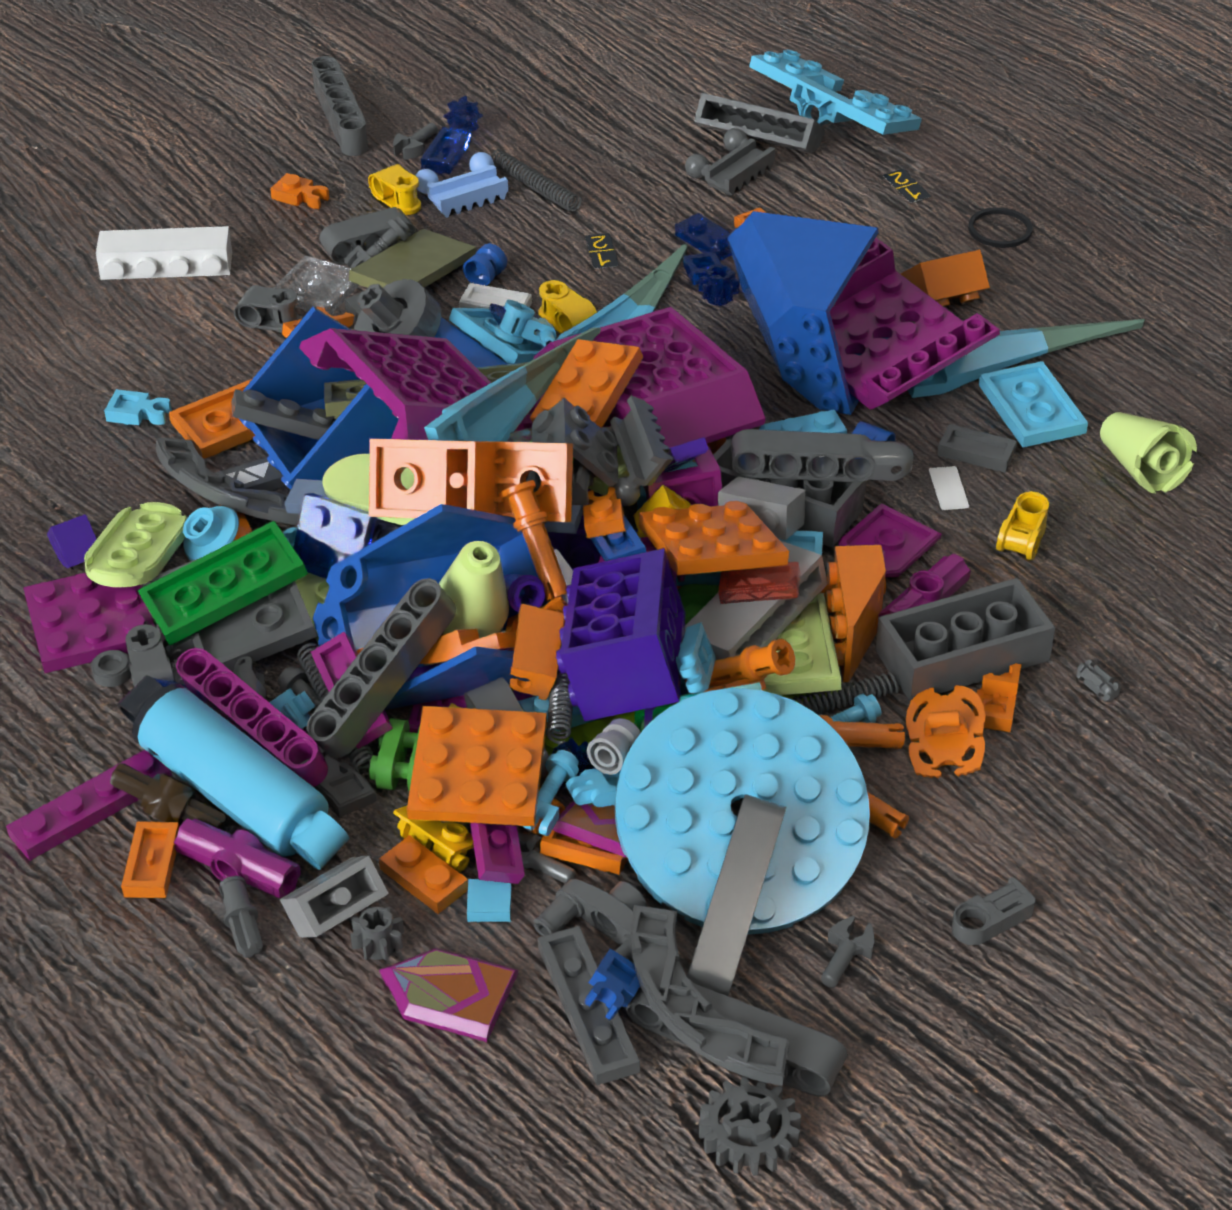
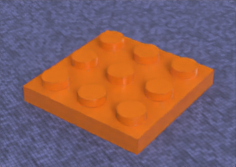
(713, 538)
(477, 766)

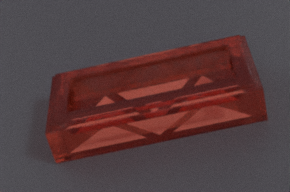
(760, 584)

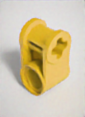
(396, 188)
(563, 306)
(1024, 525)

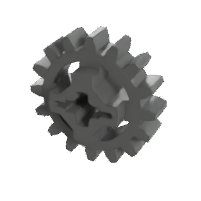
(749, 1126)

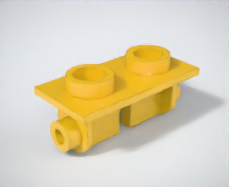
(449, 838)

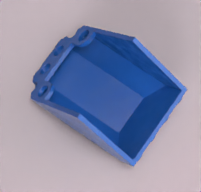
(791, 281)
(294, 378)
(378, 576)

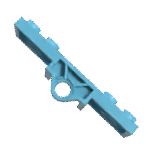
(817, 88)

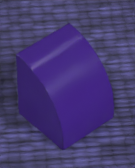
(72, 540)

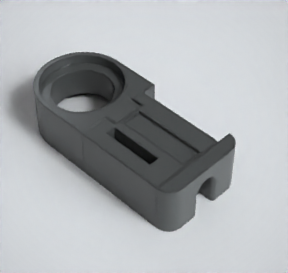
(997, 911)

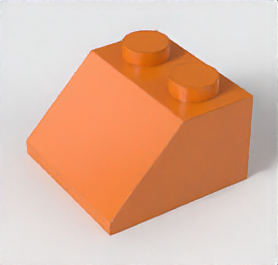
(951, 277)

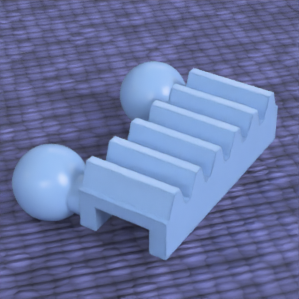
(465, 188)

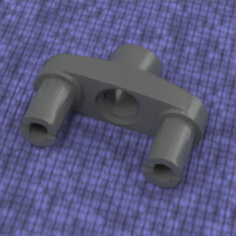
(604, 911)

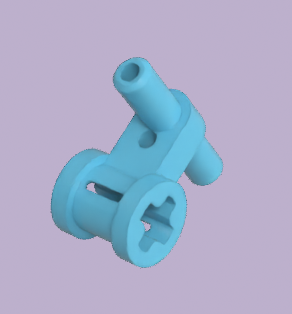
(520, 324)

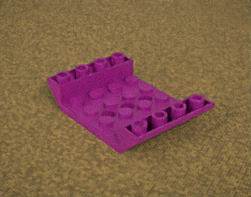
(882, 304)
(405, 371)
(683, 377)

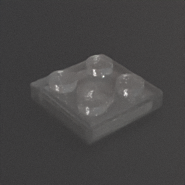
(318, 284)

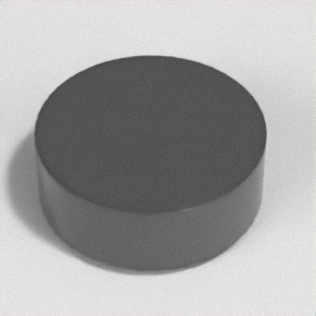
(111, 668)

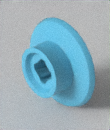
(209, 530)

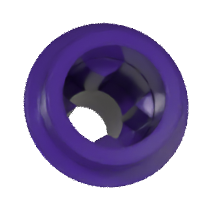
(524, 590)

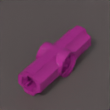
(931, 585)
(237, 856)

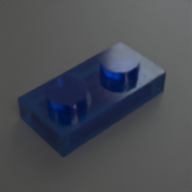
(446, 150)
(704, 235)

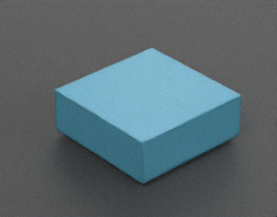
(488, 901)

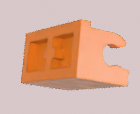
(536, 650)

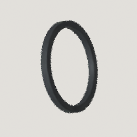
(1000, 244)

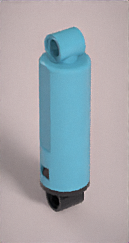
(232, 771)

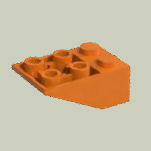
(855, 601)

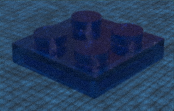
(330, 533)

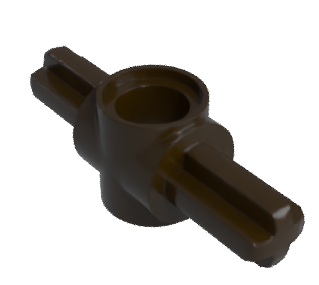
(165, 797)

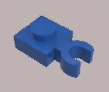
(613, 983)

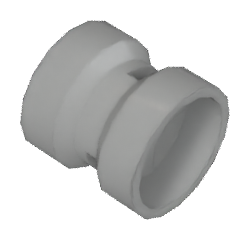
(611, 746)

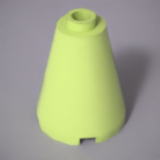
(1150, 449)
(477, 589)

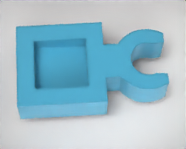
(133, 407)

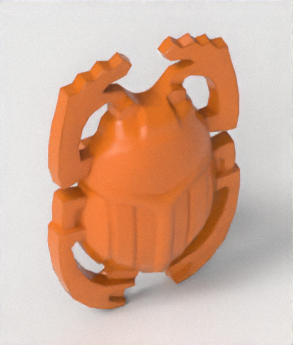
(946, 731)

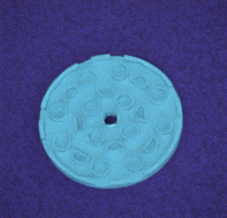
(712, 752)

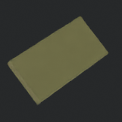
(421, 258)

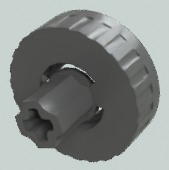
(399, 309)

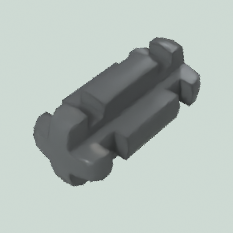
(1098, 680)

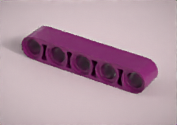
(212, 680)

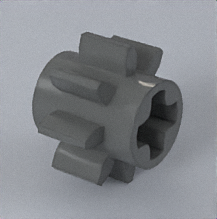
(377, 933)

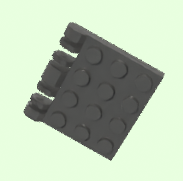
(253, 631)

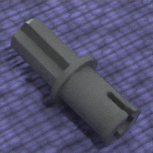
(240, 916)

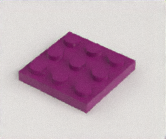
(81, 619)

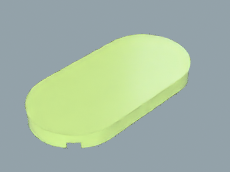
(349, 484)
(135, 545)

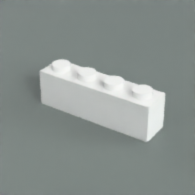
(164, 253)

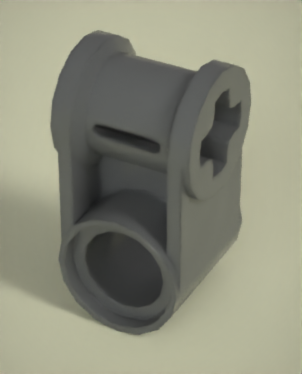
(266, 308)
(147, 654)

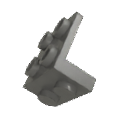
(591, 445)

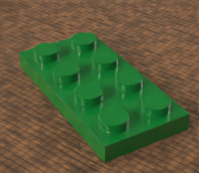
(222, 582)

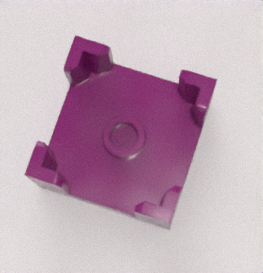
(694, 484)

